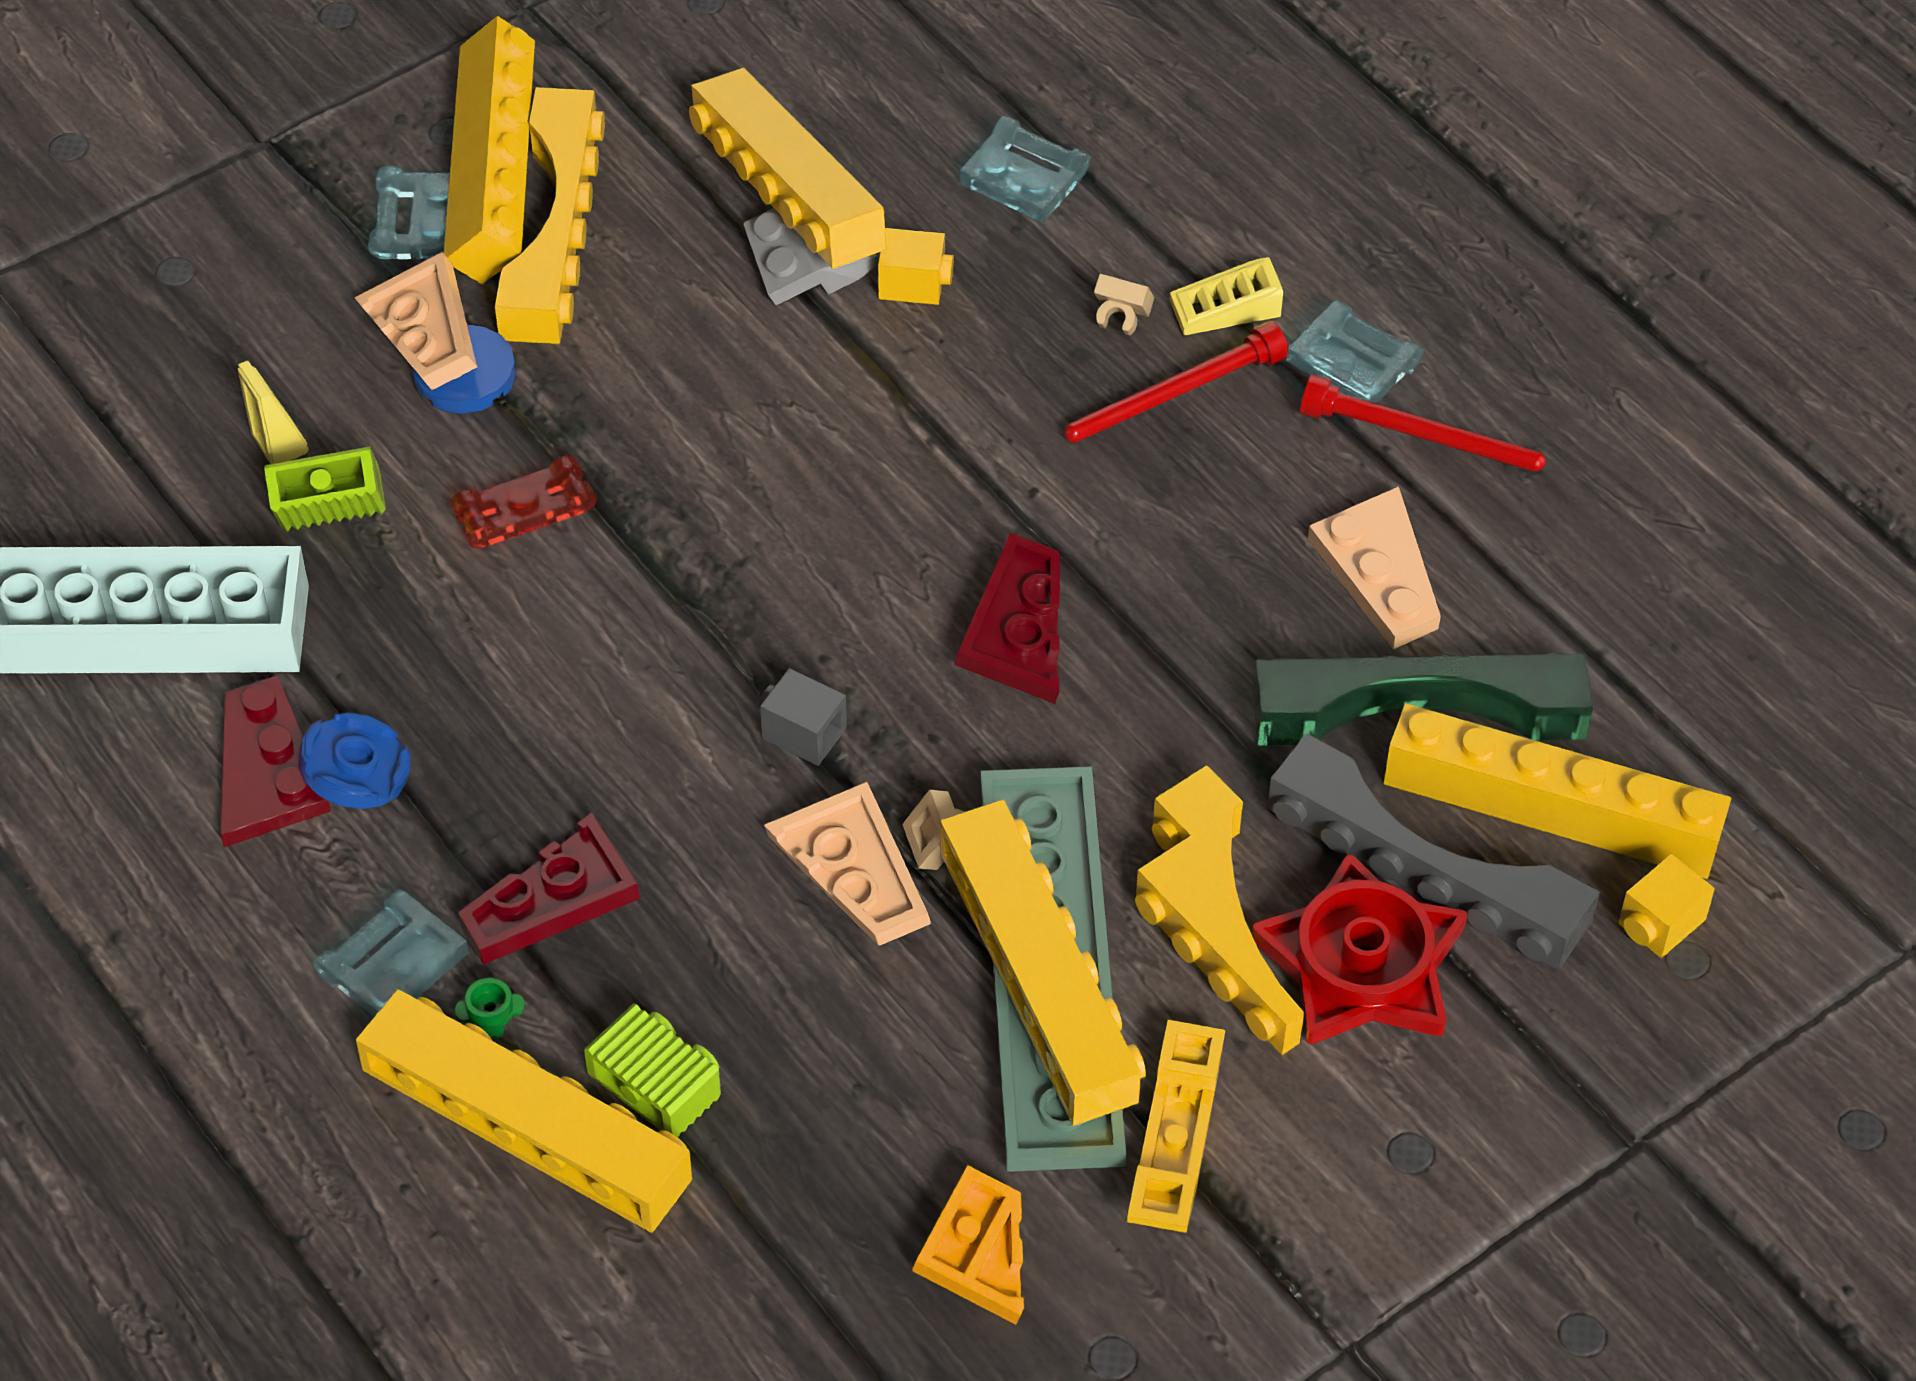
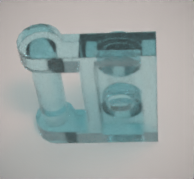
(1020, 181)
(427, 216)
(1348, 362)
(407, 962)

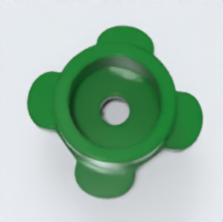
(488, 993)

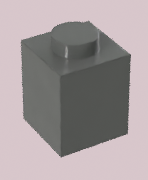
(802, 716)

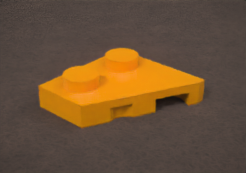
(978, 1245)

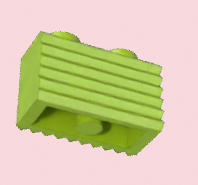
(325, 488)
(654, 1070)

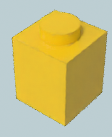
(914, 266)
(1666, 906)

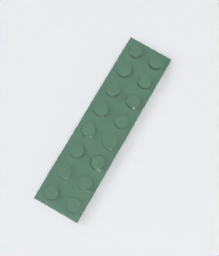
(1063, 835)

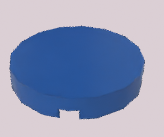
(481, 385)
(354, 761)

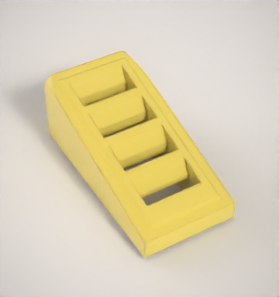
(1252, 280)
(268, 419)

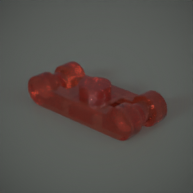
(523, 503)

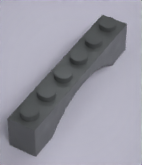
(1524, 905)

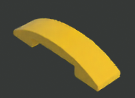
(1177, 1127)

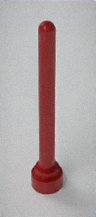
(1263, 346)
(1324, 399)

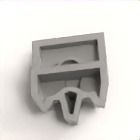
(788, 263)

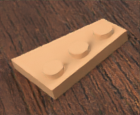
(424, 320)
(1380, 566)
(854, 861)

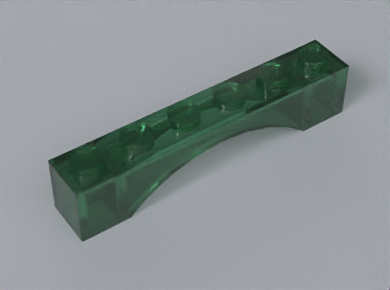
(1528, 693)

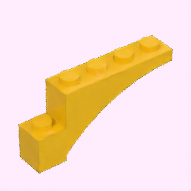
(1197, 905)

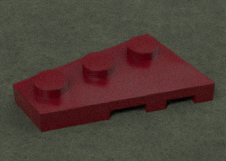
(1017, 621)
(261, 765)
(556, 893)

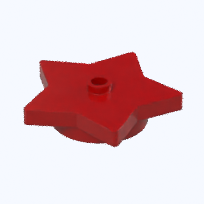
(1364, 955)

